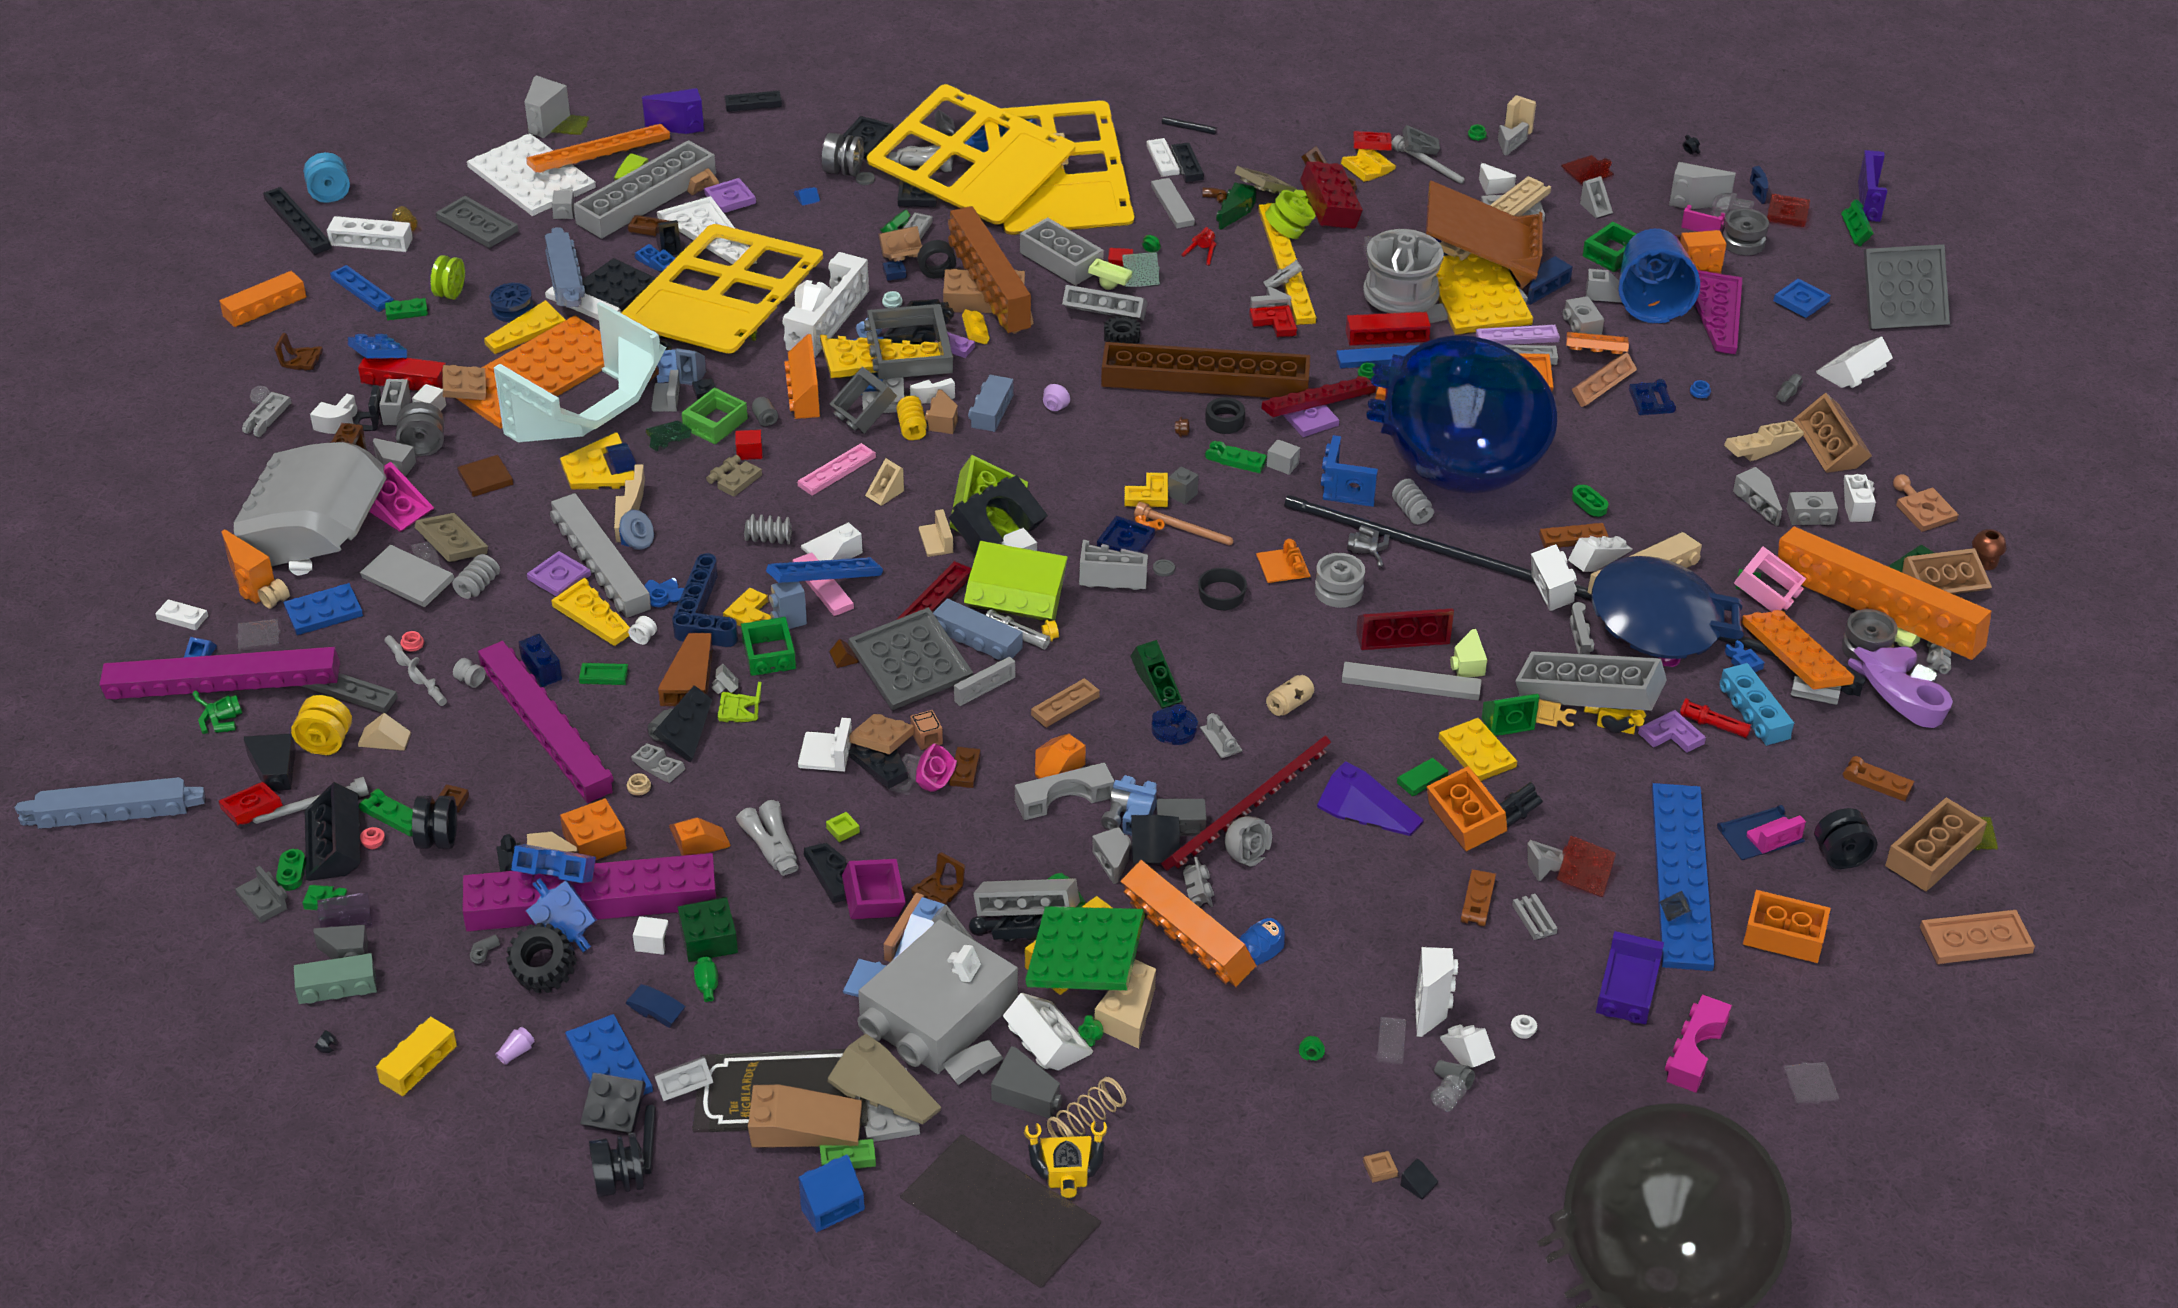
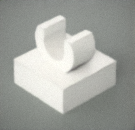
(965, 963)

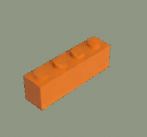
(262, 298)

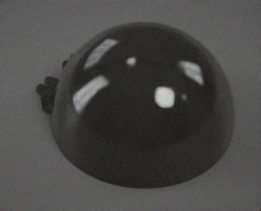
(1673, 1213)

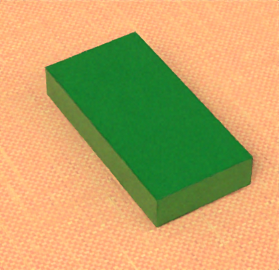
(603, 674)
(1421, 776)

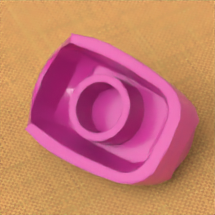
(934, 768)

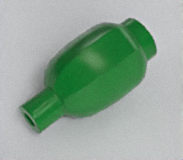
(706, 977)

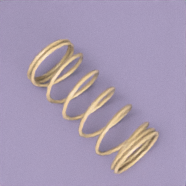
(1103, 1089)

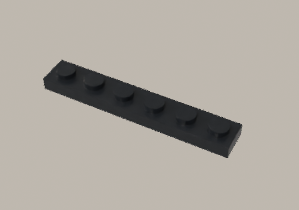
(297, 220)

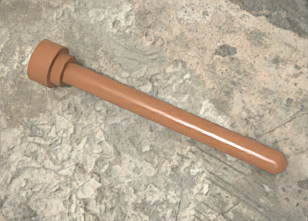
(1144, 509)

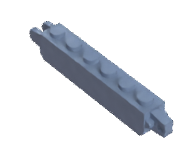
(564, 268)
(109, 803)

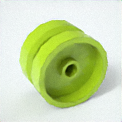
(1290, 214)

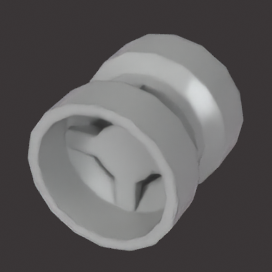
(466, 671)

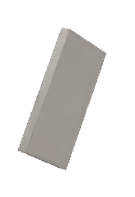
(407, 575)

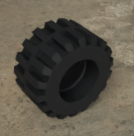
(530, 943)

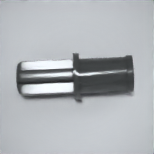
(1789, 388)

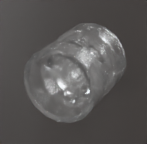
(1448, 1093)

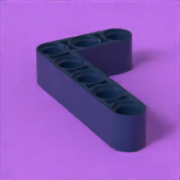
(689, 611)

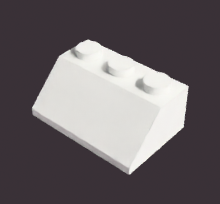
(1857, 363)
(1434, 987)
(1046, 1032)

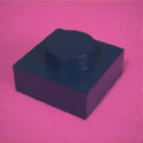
(894, 270)

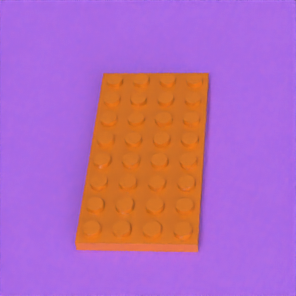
(550, 360)

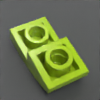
(630, 164)

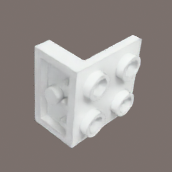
(827, 750)

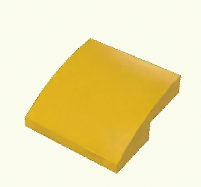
(1368, 164)

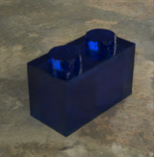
(540, 660)

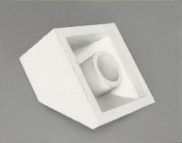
(836, 544)

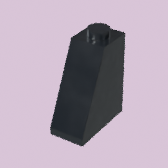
(272, 759)

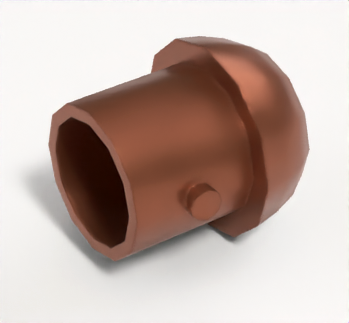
(1989, 547)

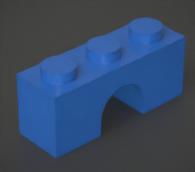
(553, 862)

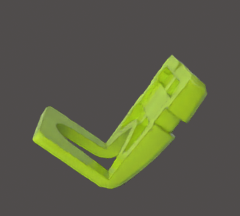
(733, 706)

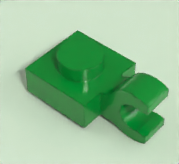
(318, 892)

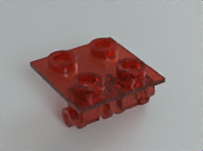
(1588, 168)
(1586, 866)

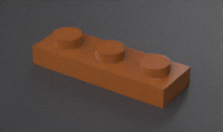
(1570, 535)

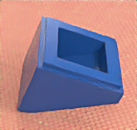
(807, 195)
(199, 647)

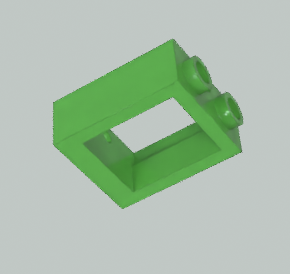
(695, 415)

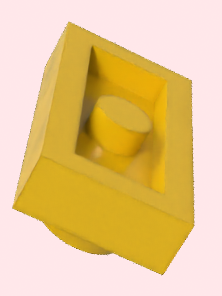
(975, 326)

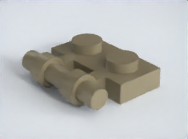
(738, 478)

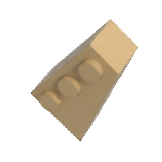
(1125, 1011)

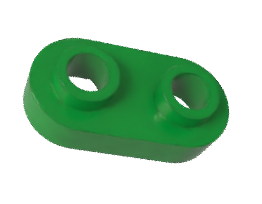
(900, 220)
(1590, 500)
(291, 869)

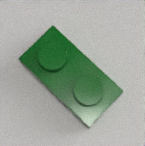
(406, 309)

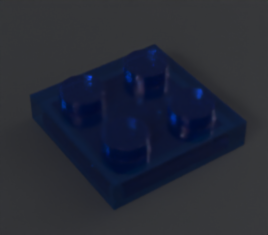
(1126, 535)

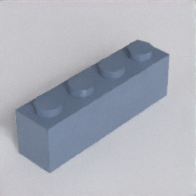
(979, 630)

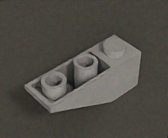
(1759, 493)

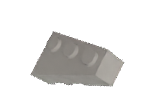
(1112, 568)

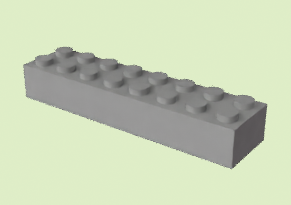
(642, 189)

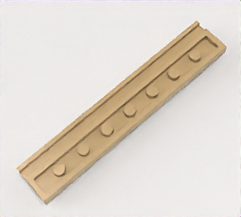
(1514, 202)

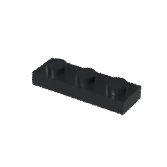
(753, 101)
(1187, 162)

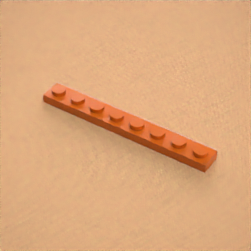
(598, 148)

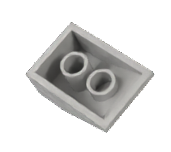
(1699, 185)

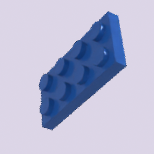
(605, 1050)

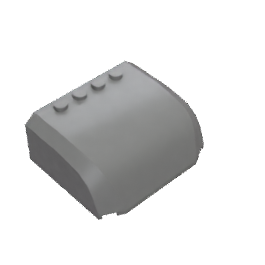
(310, 501)

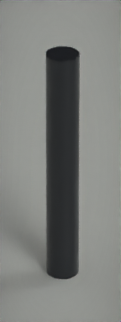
(1189, 125)
(648, 1137)

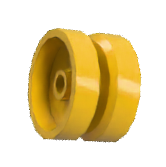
(321, 725)

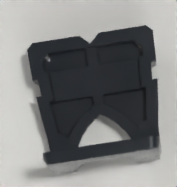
(374, 410)

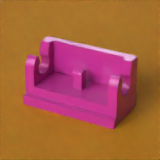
(1701, 222)

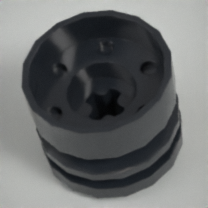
(616, 1164)

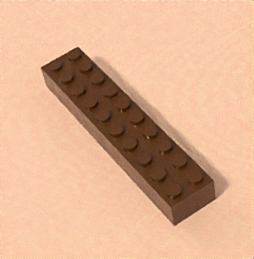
(1204, 370)

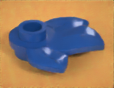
(663, 593)

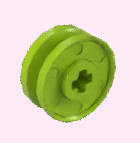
(447, 277)

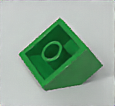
(1511, 714)

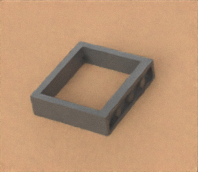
(902, 318)

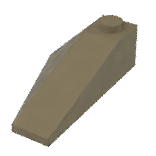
(876, 1075)

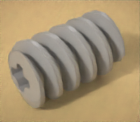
(1412, 501)
(765, 529)
(476, 576)

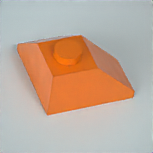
(1059, 756)
(698, 836)

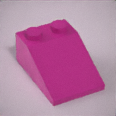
(399, 501)

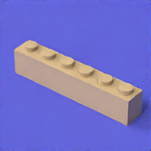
(1678, 549)

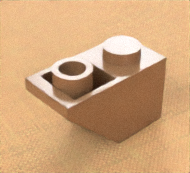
(942, 414)

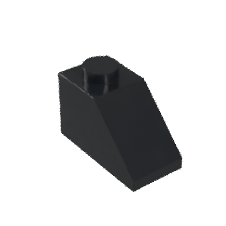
(668, 237)

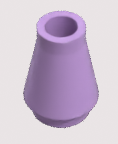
(515, 1045)

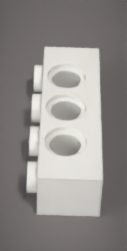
(370, 234)

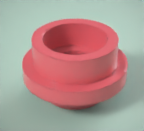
(412, 641)
(372, 837)

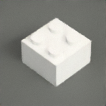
(1553, 577)

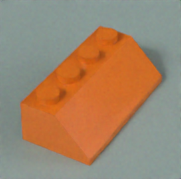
(802, 380)

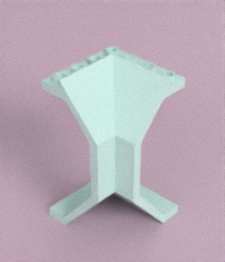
(628, 355)

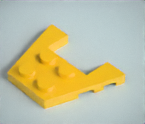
(588, 468)

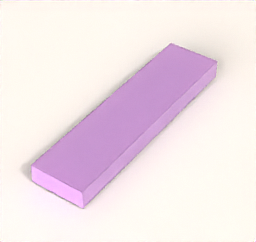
(1520, 335)

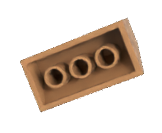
(1832, 435)

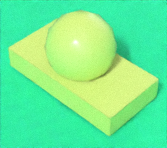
(1109, 274)

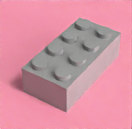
(1059, 250)

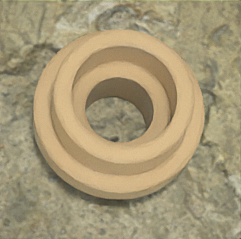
(638, 784)

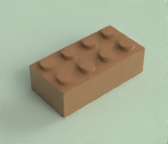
(963, 292)
(1936, 844)

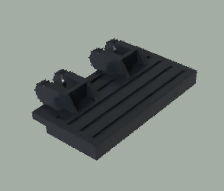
(919, 333)

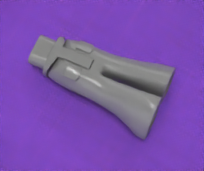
(917, 156)
(776, 846)

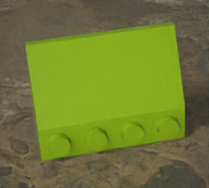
(974, 479)
(1016, 581)

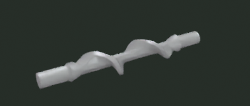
(415, 675)

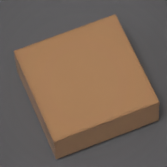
(1380, 1166)

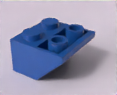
(830, 1193)

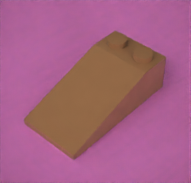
(802, 1118)

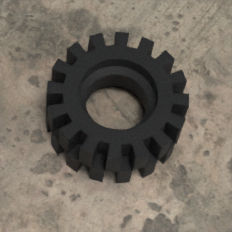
(1122, 330)

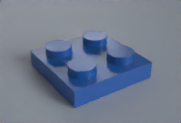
(1802, 298)

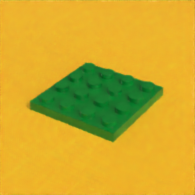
(1085, 948)

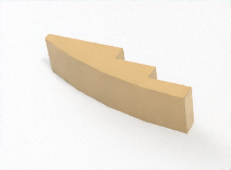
(632, 499)

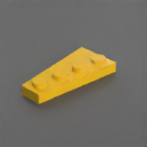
(524, 328)
(589, 610)

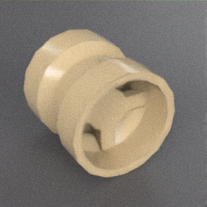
(272, 594)

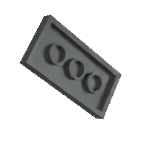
(477, 221)

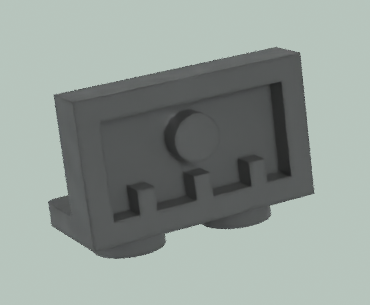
(263, 896)

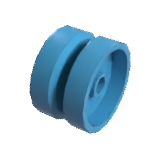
(326, 177)

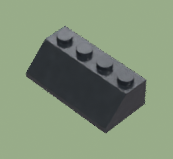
(332, 834)

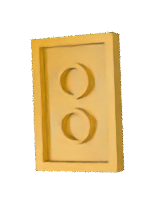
(1477, 748)

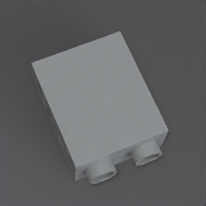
(927, 1007)

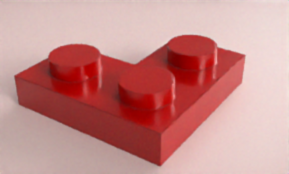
(1278, 316)

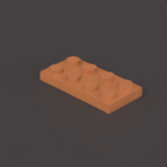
(1977, 936)

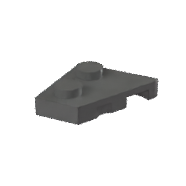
(1419, 141)

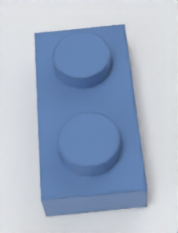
(666, 363)

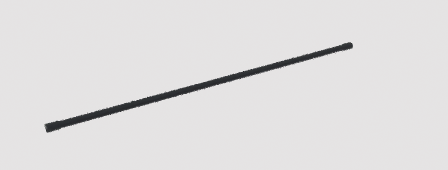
(1304, 506)

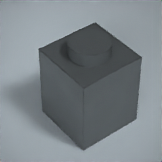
(1183, 485)

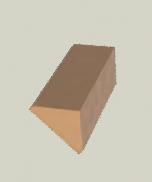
(1950, 571)

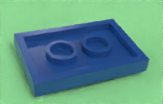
(377, 347)
(323, 609)

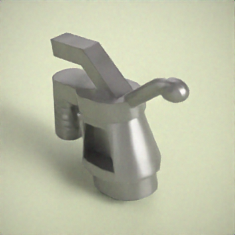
(1366, 542)

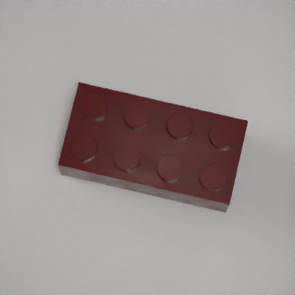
(1331, 194)

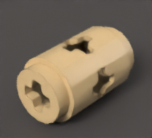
(1283, 700)

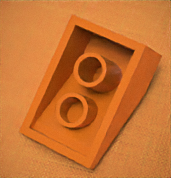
(249, 566)

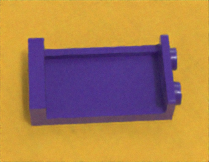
(1870, 194)
(1630, 977)

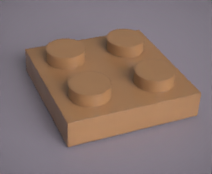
(464, 382)
(881, 733)

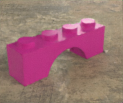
(1707, 1022)

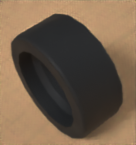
(931, 248)
(1225, 425)

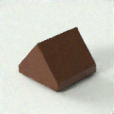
(842, 654)

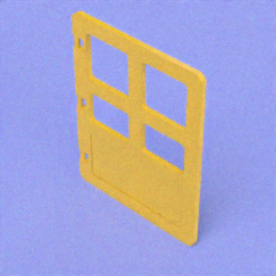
(999, 177)
(1073, 199)
(707, 315)

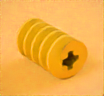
(911, 418)

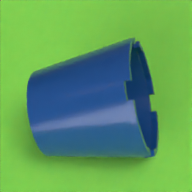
(1657, 270)

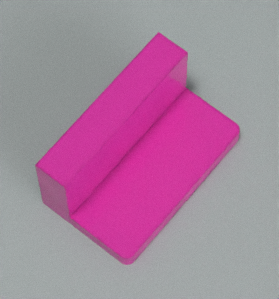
(1777, 833)

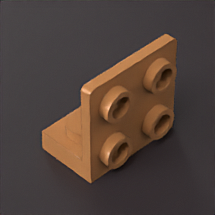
(900, 243)

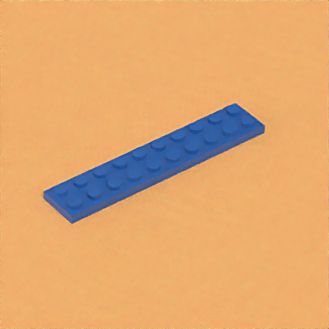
(1682, 868)

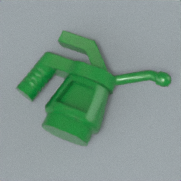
(224, 708)

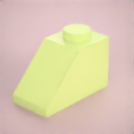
(1469, 656)

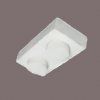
(181, 614)

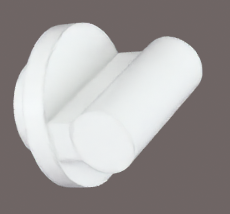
(300, 567)

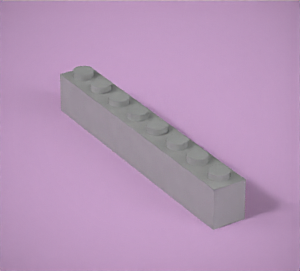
(600, 556)

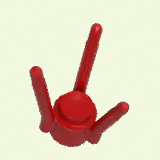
(1204, 240)

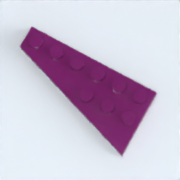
(1720, 309)

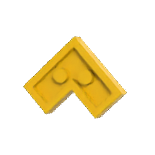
(1153, 494)
(748, 607)

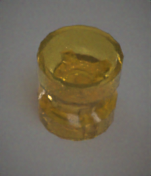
(403, 214)

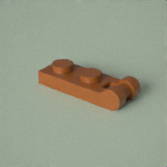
(1878, 779)
(1478, 897)

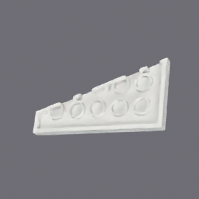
(696, 217)

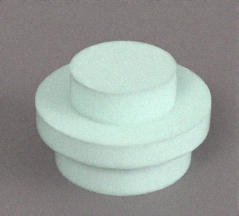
(892, 300)

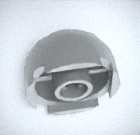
(1248, 835)

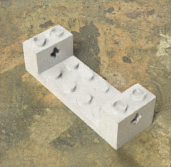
(849, 287)

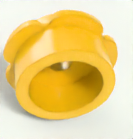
(1050, 629)

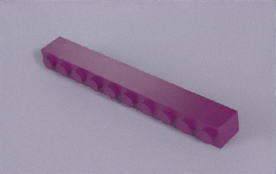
(220, 673)
(546, 722)

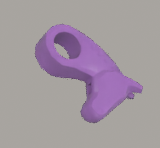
(1913, 697)

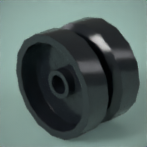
(434, 822)
(1845, 838)

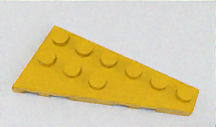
(848, 356)

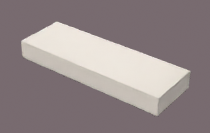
(1163, 157)

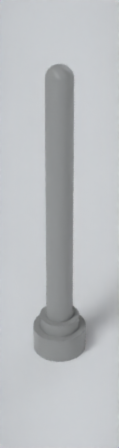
(1398, 145)
(358, 786)

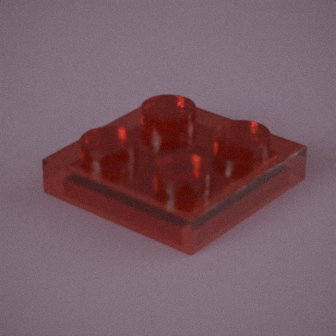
(1788, 210)

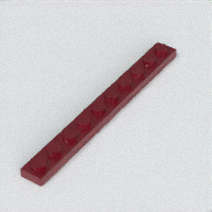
(1242, 808)

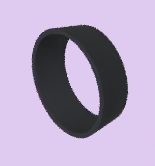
(1222, 575)

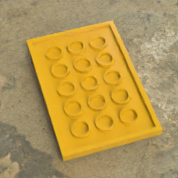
(1480, 295)

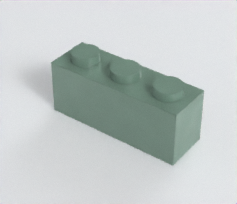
(335, 978)

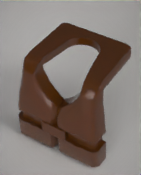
(305, 357)
(931, 886)

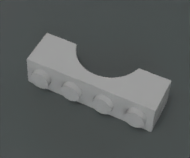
(1088, 782)

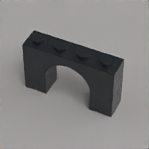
(1009, 496)

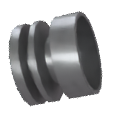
(842, 154)

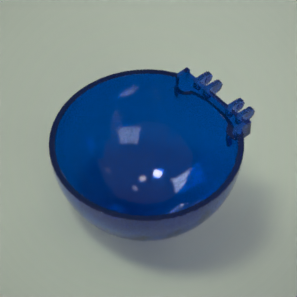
(1465, 413)

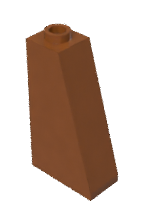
(688, 669)

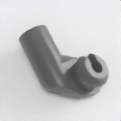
(480, 949)

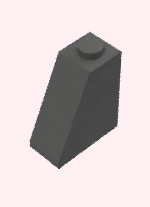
(1025, 1085)

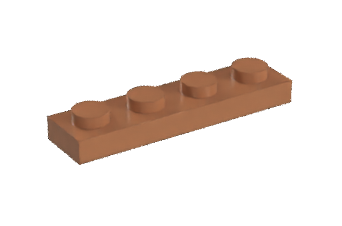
(1604, 379)

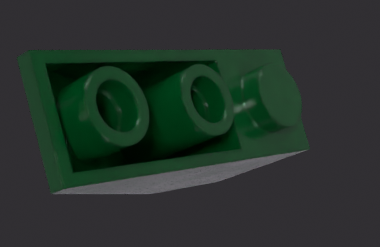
(1238, 204)
(1156, 674)

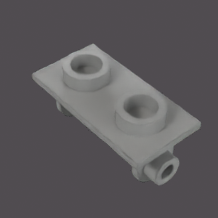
(1939, 658)
(1220, 737)
(1197, 877)

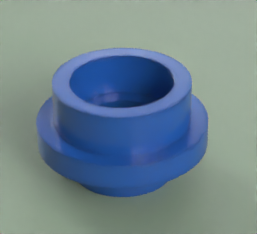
(1700, 389)

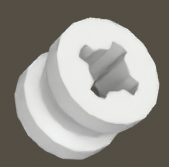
(642, 630)

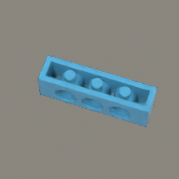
(1756, 704)

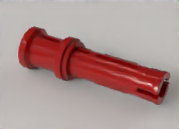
(1704, 715)

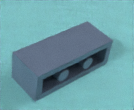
(991, 403)

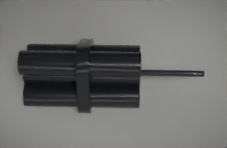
(1520, 803)

